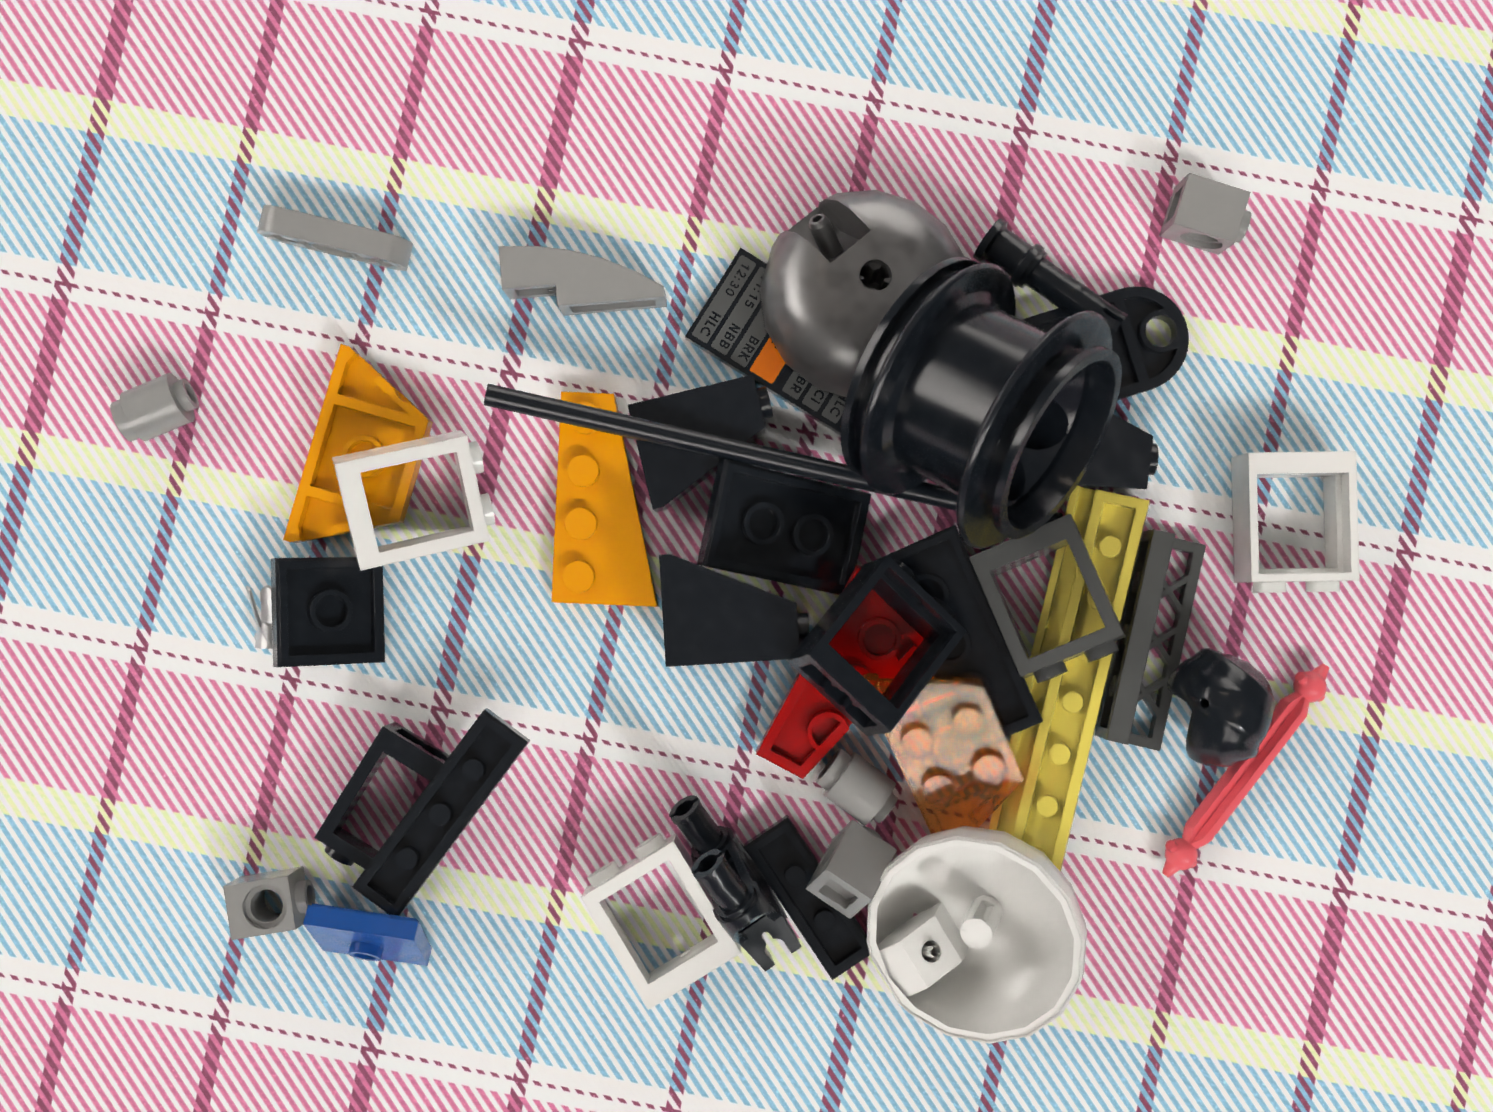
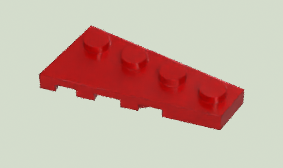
(807, 722)

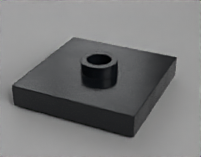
(326, 612)

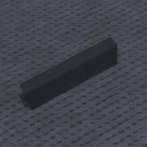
(788, 868)

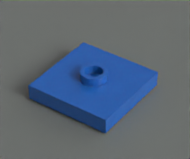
(368, 934)

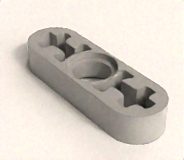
(335, 237)

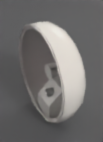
(991, 936)

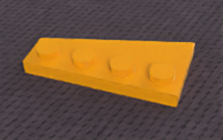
(597, 518)

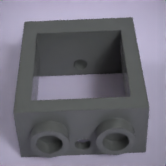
(1020, 551)

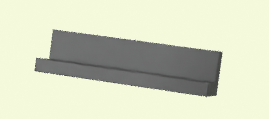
(1128, 664)

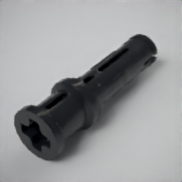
(1030, 268)

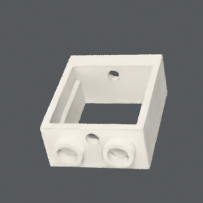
(468, 463)
(1340, 518)
(683, 968)

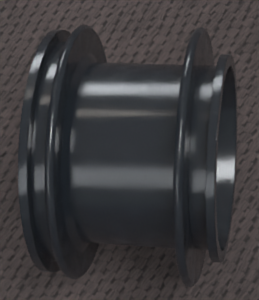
(980, 401)

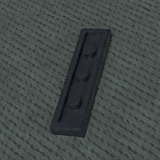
(441, 813)

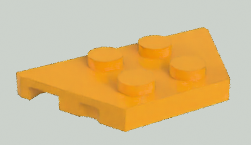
(356, 416)

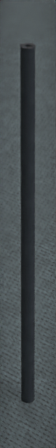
(703, 443)

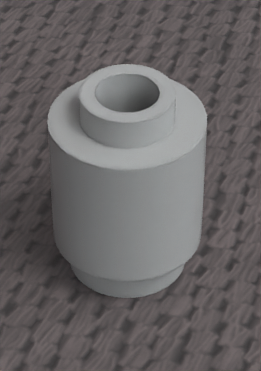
(154, 408)
(857, 787)

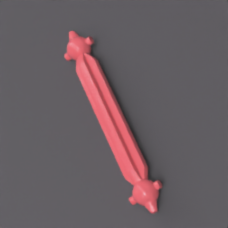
(1242, 776)

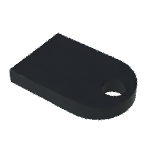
(1142, 363)

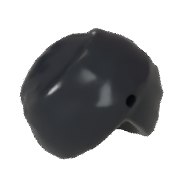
(1228, 706)

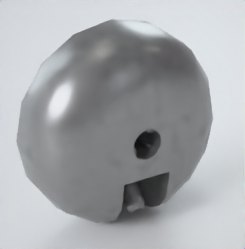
(841, 275)

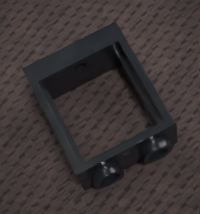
(842, 683)
(403, 747)

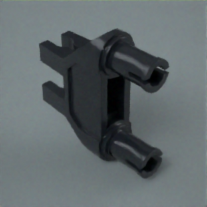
(736, 886)

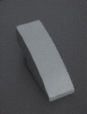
(577, 279)

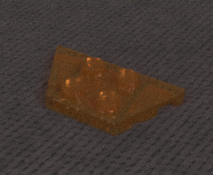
(953, 752)

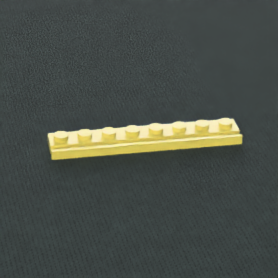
(1058, 749)

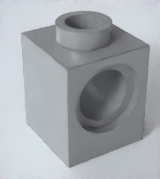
(1206, 214)
(851, 869)
(246, 905)

